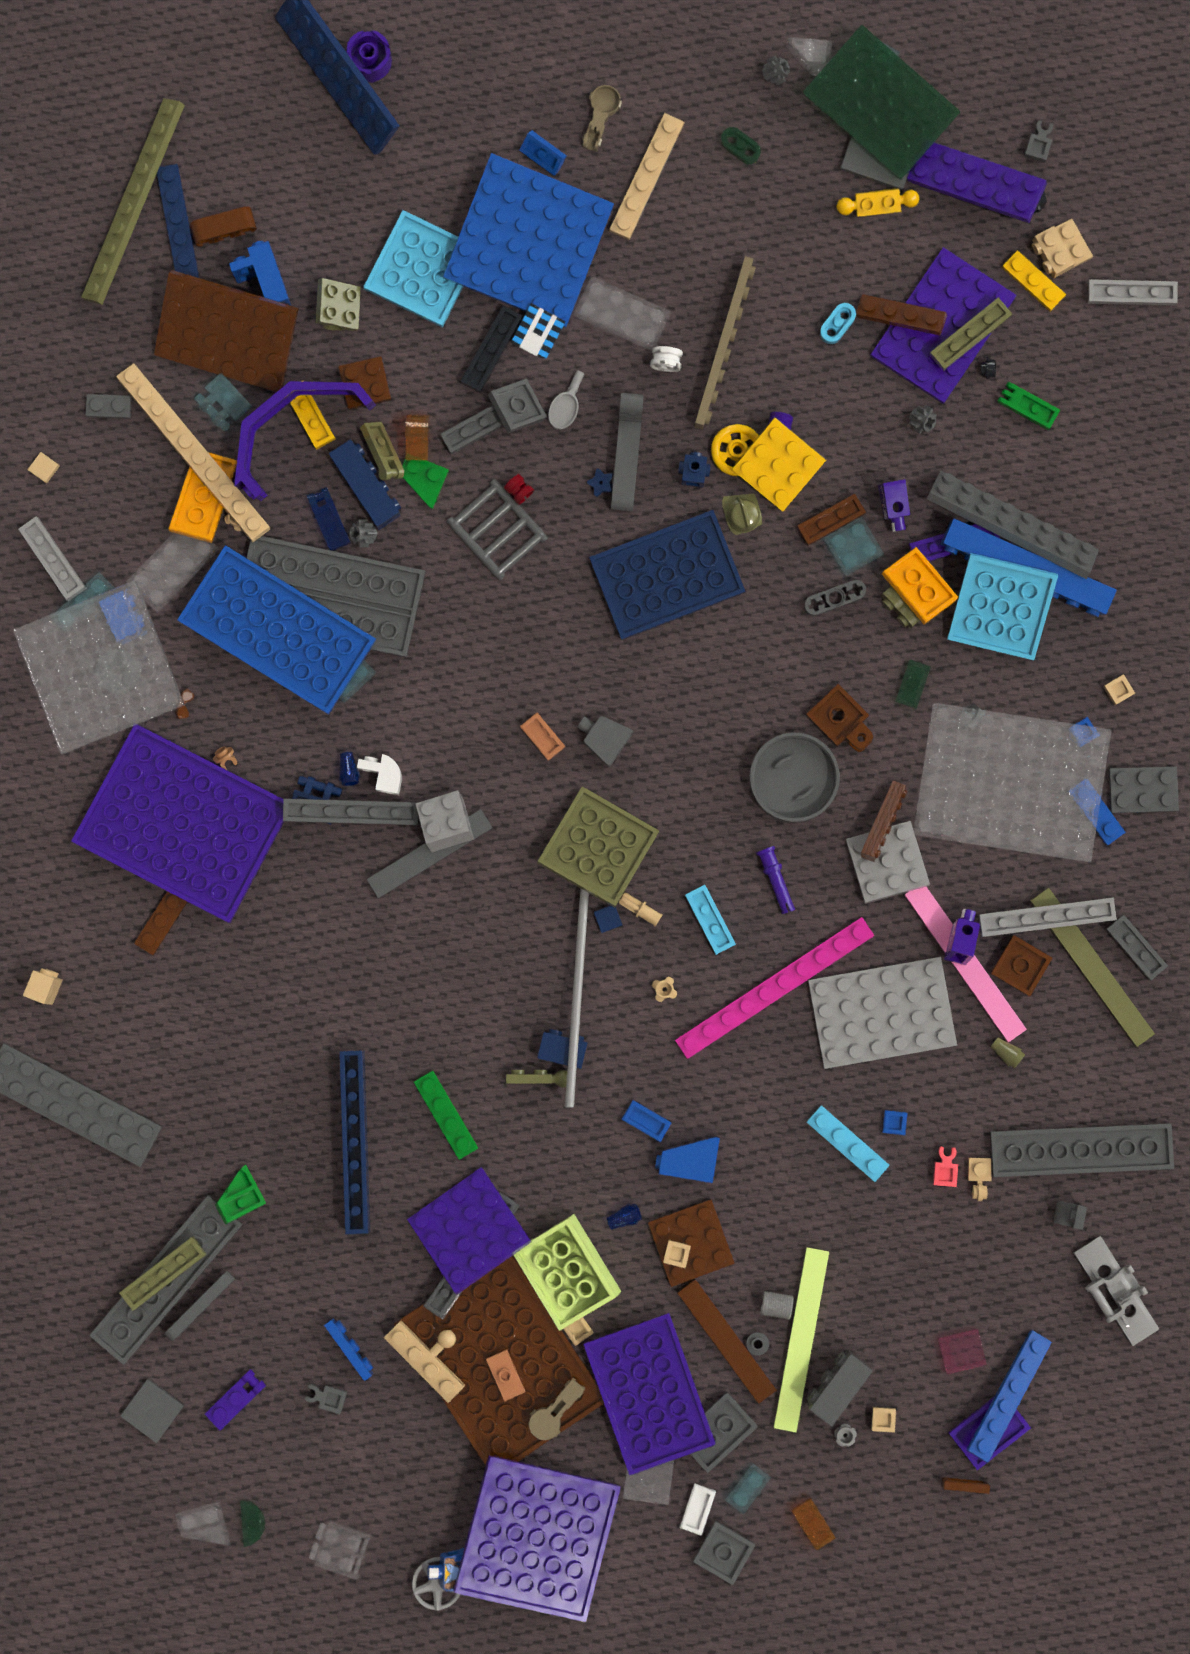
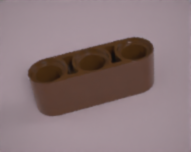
(223, 225)

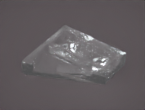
(204, 1523)

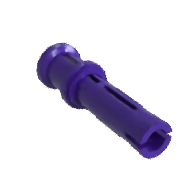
(772, 869)

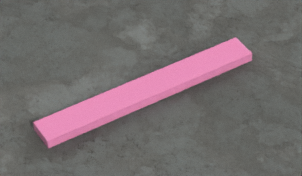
(973, 971)

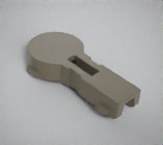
(605, 103)
(543, 1423)

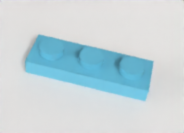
(710, 919)

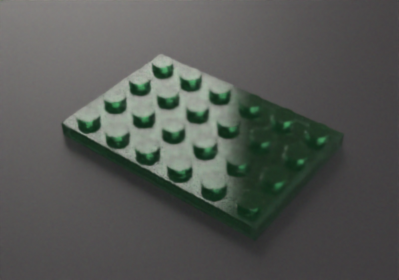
(881, 102)

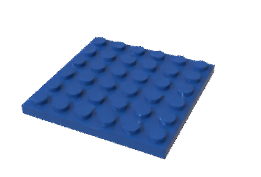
(528, 239)

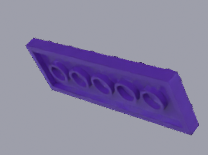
(978, 182)

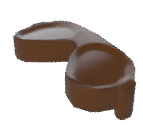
(183, 712)

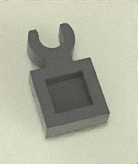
(1039, 145)
(330, 1399)

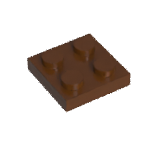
(370, 376)
(1021, 965)

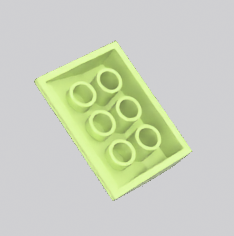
(567, 1272)

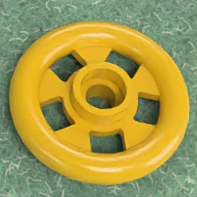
(724, 436)

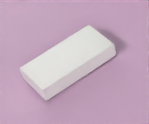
(697, 1509)

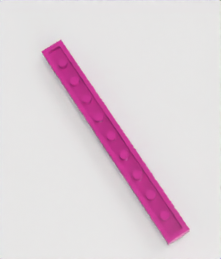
(774, 988)

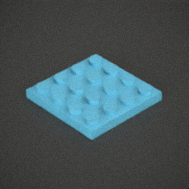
(413, 269)
(1002, 606)

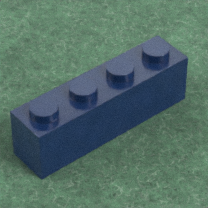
(364, 484)

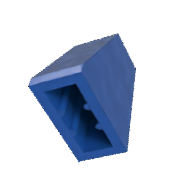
(690, 1160)

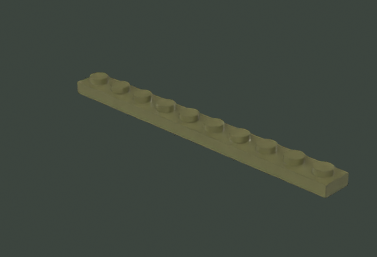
(133, 201)

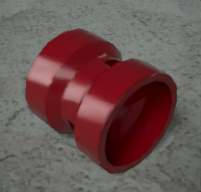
(518, 489)

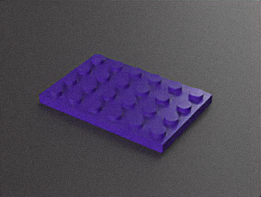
(960, 292)
(649, 1394)

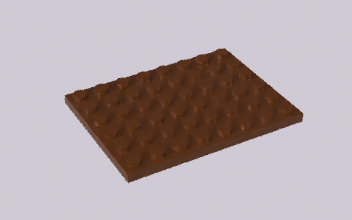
(495, 1316)

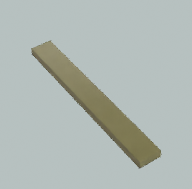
(1098, 976)

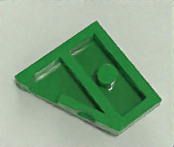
(425, 479)
(239, 1197)

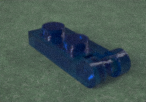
(329, 520)

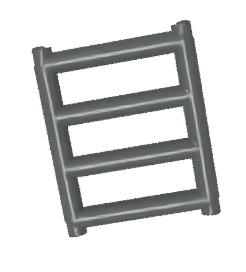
(484, 555)

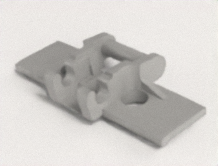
(1122, 1288)

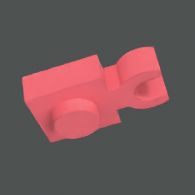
(945, 1172)

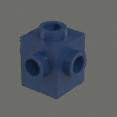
(694, 477)

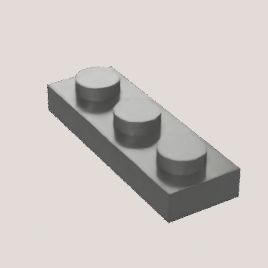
(472, 430)
(1136, 947)

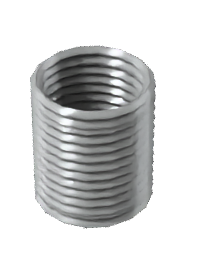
(776, 1305)

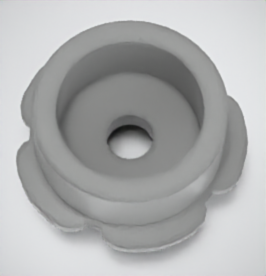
(845, 1441)

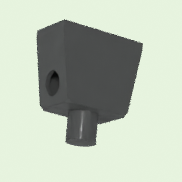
(605, 738)

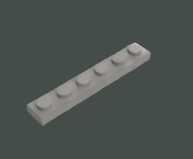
(1047, 917)

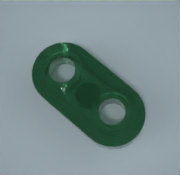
(741, 145)

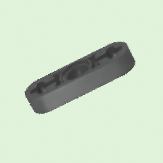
(838, 589)

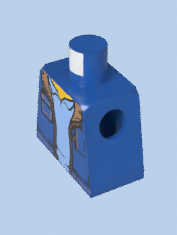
(447, 1570)

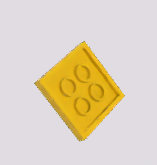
(778, 464)

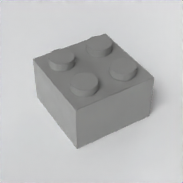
(444, 821)

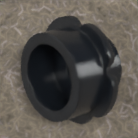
(988, 368)

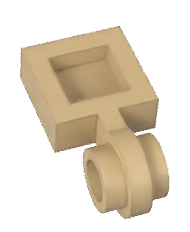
(979, 1170)

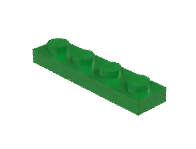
(446, 1115)

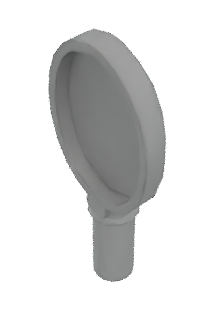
(565, 405)

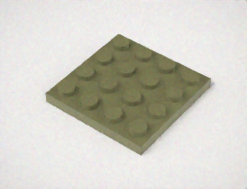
(598, 847)

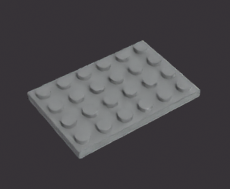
(882, 1012)

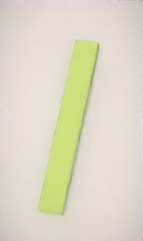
(801, 1339)

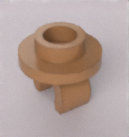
(224, 754)

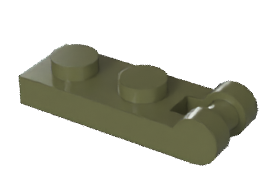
(382, 451)

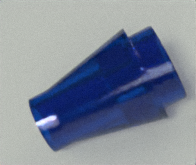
(348, 772)
(626, 1216)

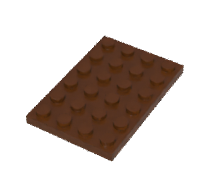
(225, 331)

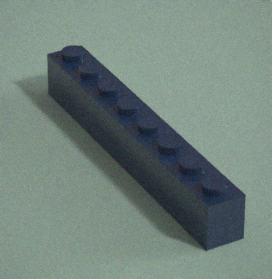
(354, 1142)

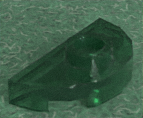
(252, 1522)

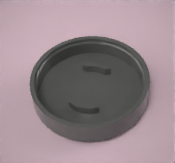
(794, 777)

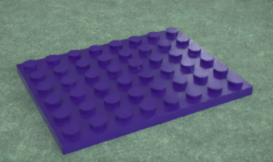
(181, 823)

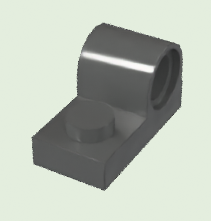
(1070, 1214)

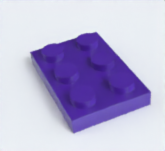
(967, 1428)

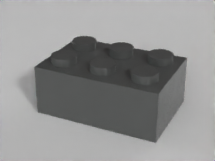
(838, 1387)

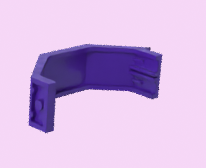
(270, 408)

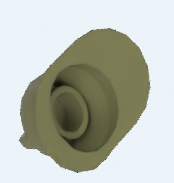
(742, 513)

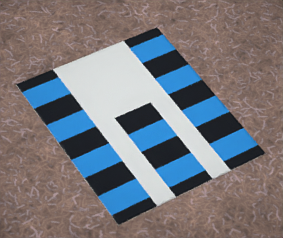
(538, 331)

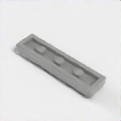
(1132, 292)
(52, 558)

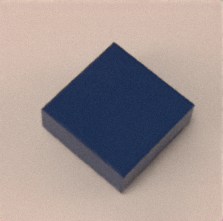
(608, 919)

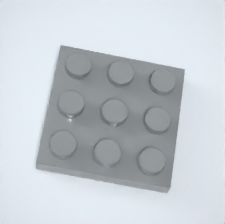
(896, 869)

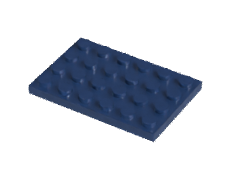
(667, 575)

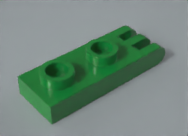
(1029, 406)

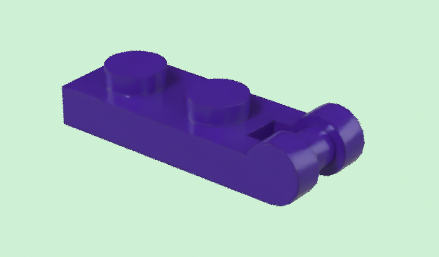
(234, 1400)

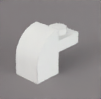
(388, 772)

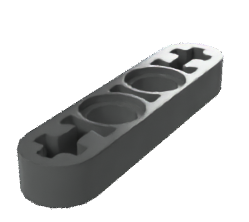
(199, 1306)

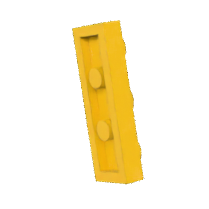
(1033, 281)
(312, 420)

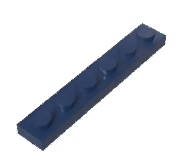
(177, 220)

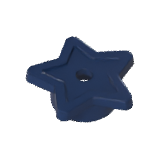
(607, 482)

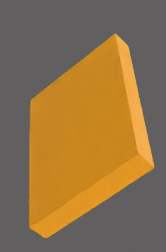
(920, 585)

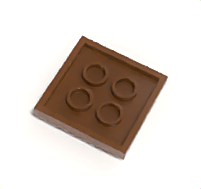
(700, 1229)

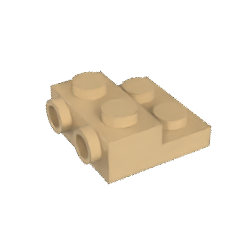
(1061, 248)

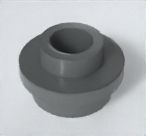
(750, 1343)

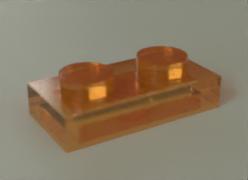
(813, 1524)

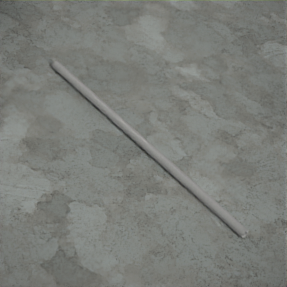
(576, 1000)

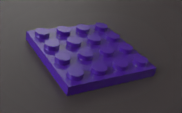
(469, 1230)

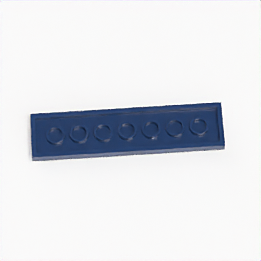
(338, 73)

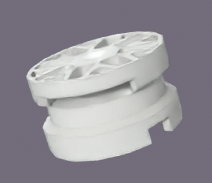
(666, 359)

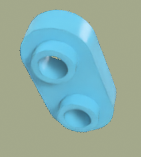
(838, 324)

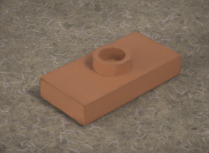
(542, 736)
(505, 1375)

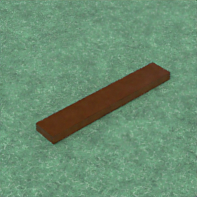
(727, 1341)

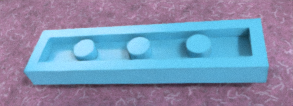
(848, 1143)

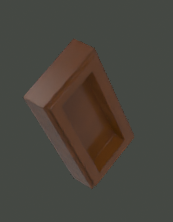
(965, 1485)

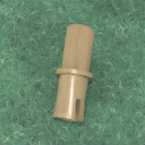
(640, 909)

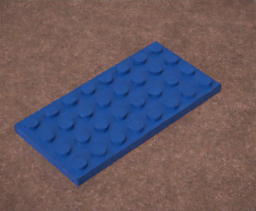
(276, 629)

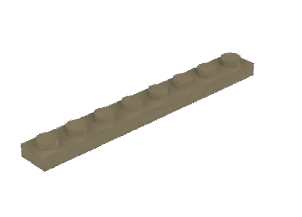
(728, 334)

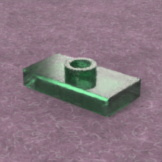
(913, 684)

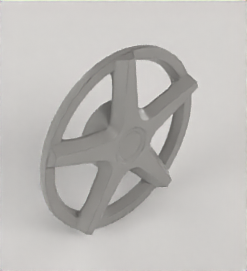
(432, 1585)

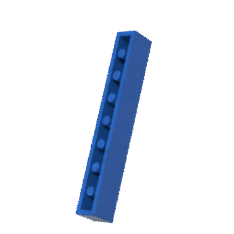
(1075, 589)

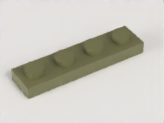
(970, 334)
(163, 1273)

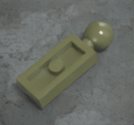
(539, 1076)

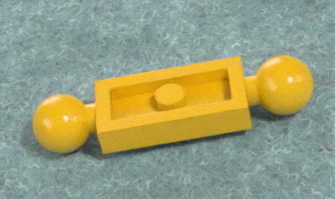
(877, 202)

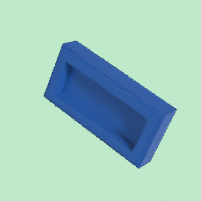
(646, 1121)

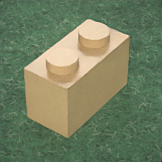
(43, 986)

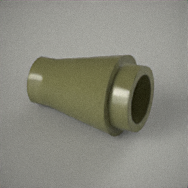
(1008, 1053)

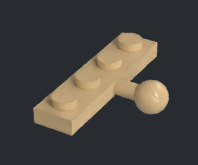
(426, 1360)

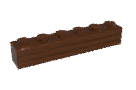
(883, 821)

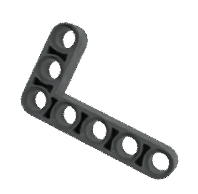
(627, 451)

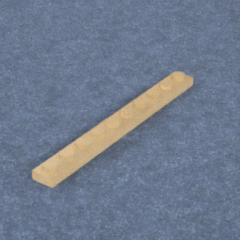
(193, 453)

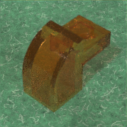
(417, 436)

